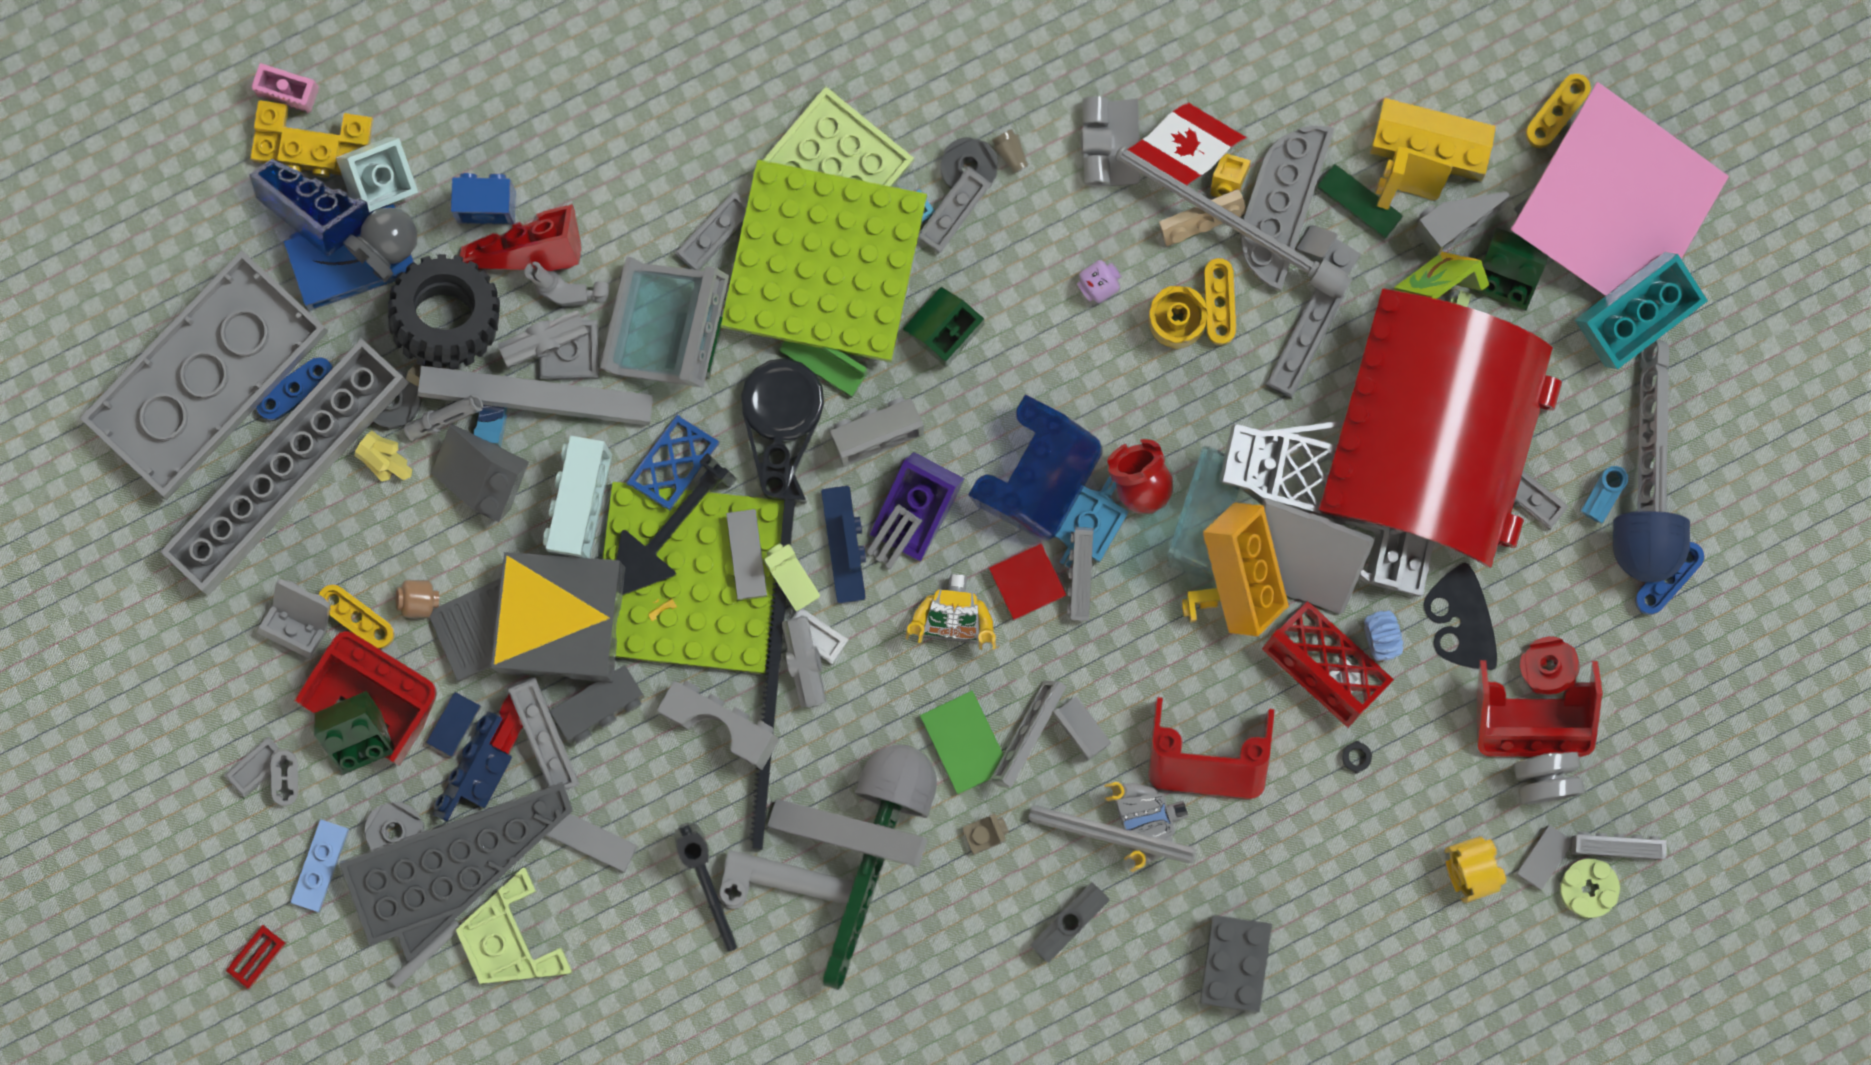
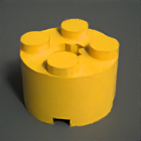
(1177, 300)
(1474, 868)

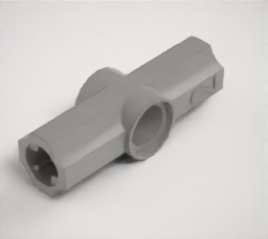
(542, 339)
(804, 661)

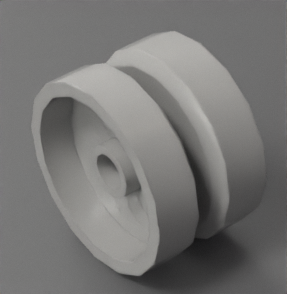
(1548, 774)

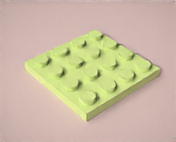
(840, 142)

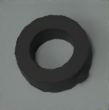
(1368, 757)

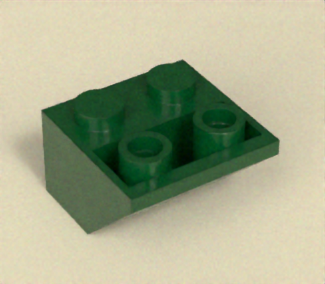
(1512, 269)
(944, 326)
(353, 732)

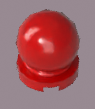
(1141, 476)

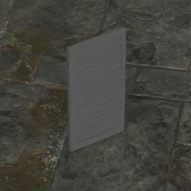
(468, 629)

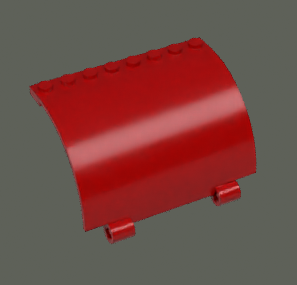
(1441, 424)

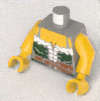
(953, 616)

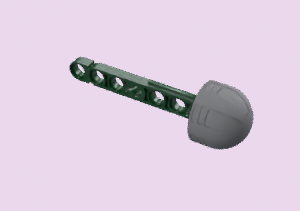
(898, 782)

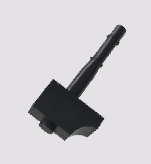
(694, 854)

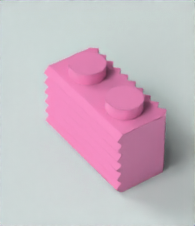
(285, 88)

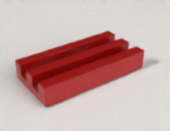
(266, 962)

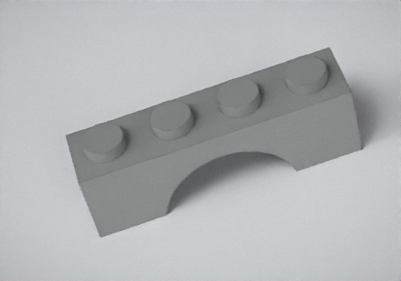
(688, 707)

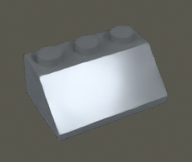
(877, 431)

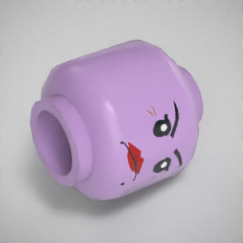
(1099, 281)

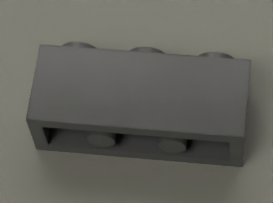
(597, 706)

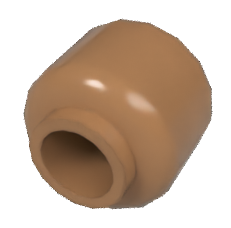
(416, 598)

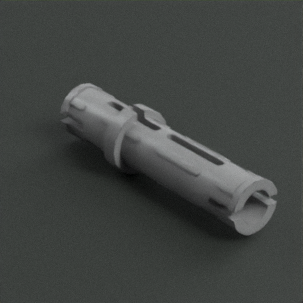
(434, 420)

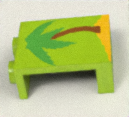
(1443, 274)

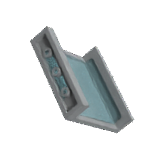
(664, 323)

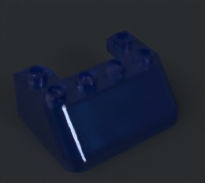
(1047, 475)

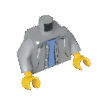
(1145, 813)

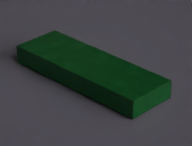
(1359, 201)

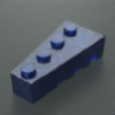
(308, 206)

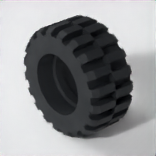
(448, 278)

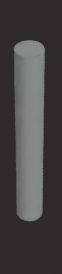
(414, 964)

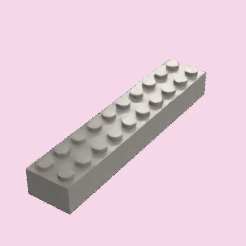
(284, 467)

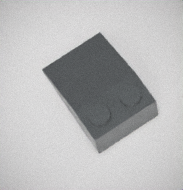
(479, 472)

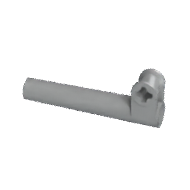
(744, 868)

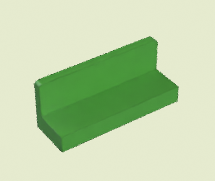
(828, 365)

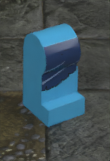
(491, 424)

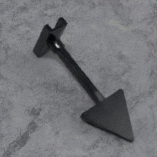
(641, 561)

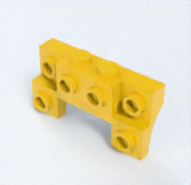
(305, 148)

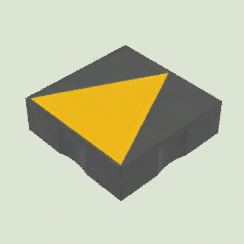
(558, 616)

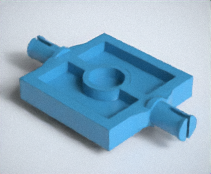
(1095, 511)

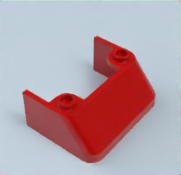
(1538, 725)
(1208, 774)

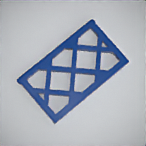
(683, 483)

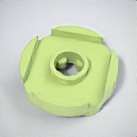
(1581, 903)

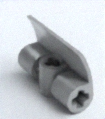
(1104, 131)

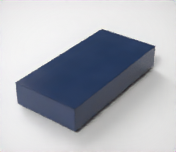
(453, 724)

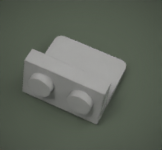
(296, 619)

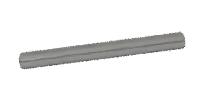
(1112, 834)

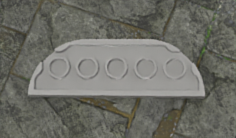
(1283, 198)

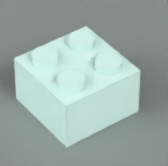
(377, 173)

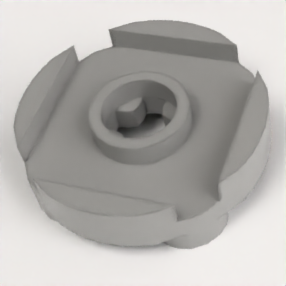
(391, 814)

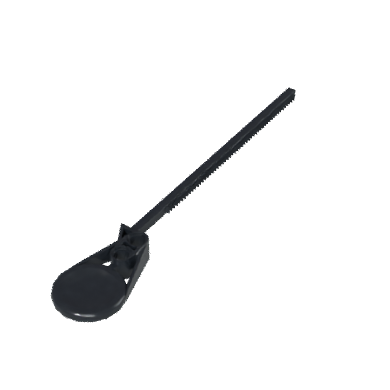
(781, 404)

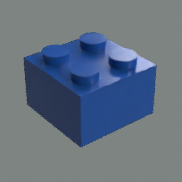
(483, 199)

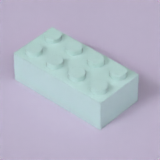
(578, 498)

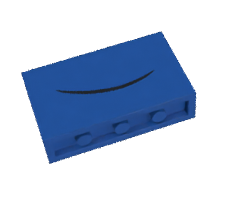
(334, 277)

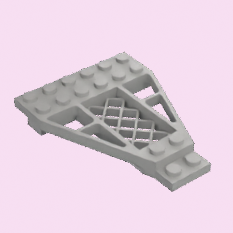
(1256, 464)

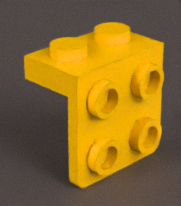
(1414, 174)

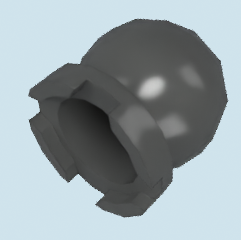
(385, 239)

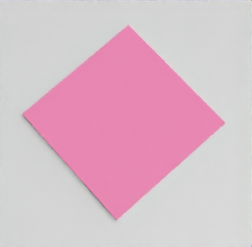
(1617, 194)

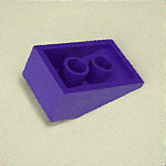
(928, 494)

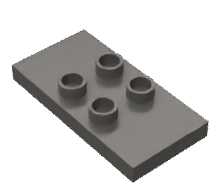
(204, 374)

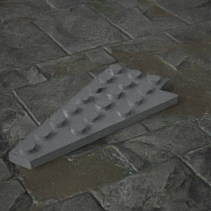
(435, 875)

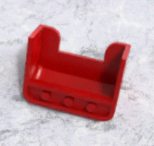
(358, 666)

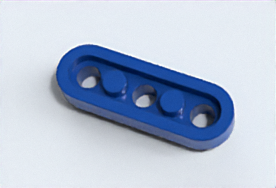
(286, 400)
(1665, 592)

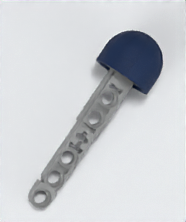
(1651, 541)

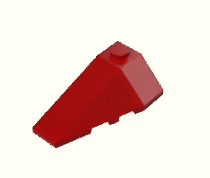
(549, 240)

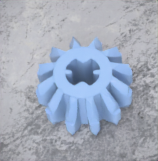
(1383, 635)

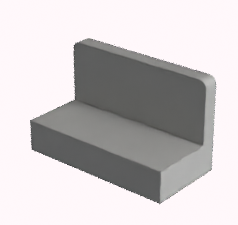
(1081, 728)

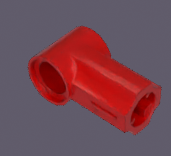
(509, 728)

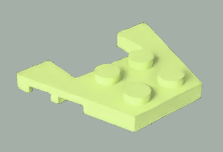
(496, 943)

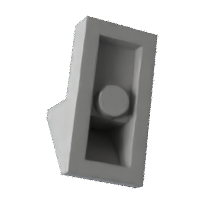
(1323, 244)

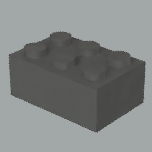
(1235, 963)

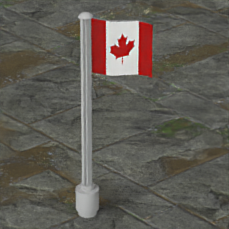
(1184, 151)

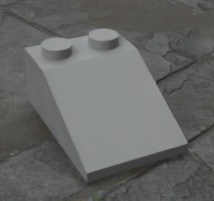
(1453, 220)

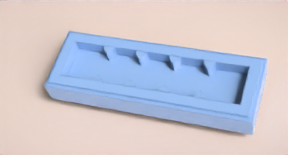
(319, 865)

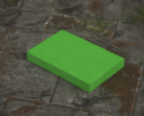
(963, 741)

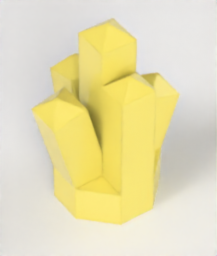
(381, 457)

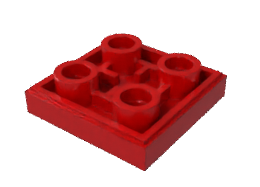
(1027, 582)

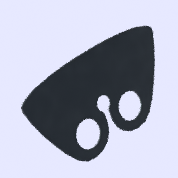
(1467, 603)

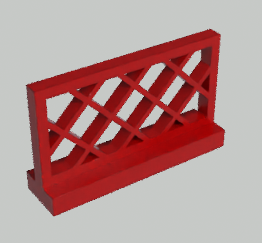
(1315, 676)

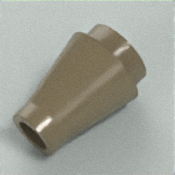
(1010, 150)

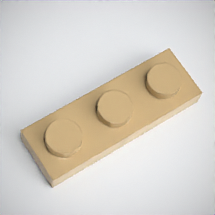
(1194, 220)

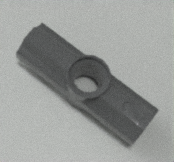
(1084, 908)

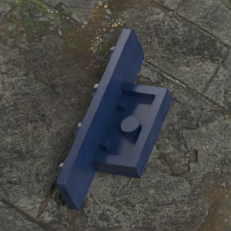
(843, 544)
(477, 771)

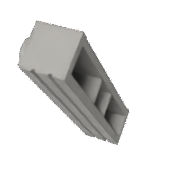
(1080, 573)
(1618, 846)

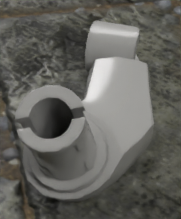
(557, 290)

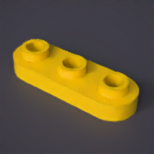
(1562, 99)
(1223, 289)
(370, 620)

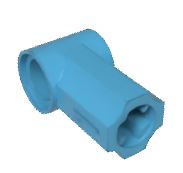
(1603, 496)

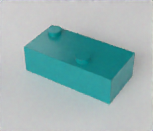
(1641, 310)

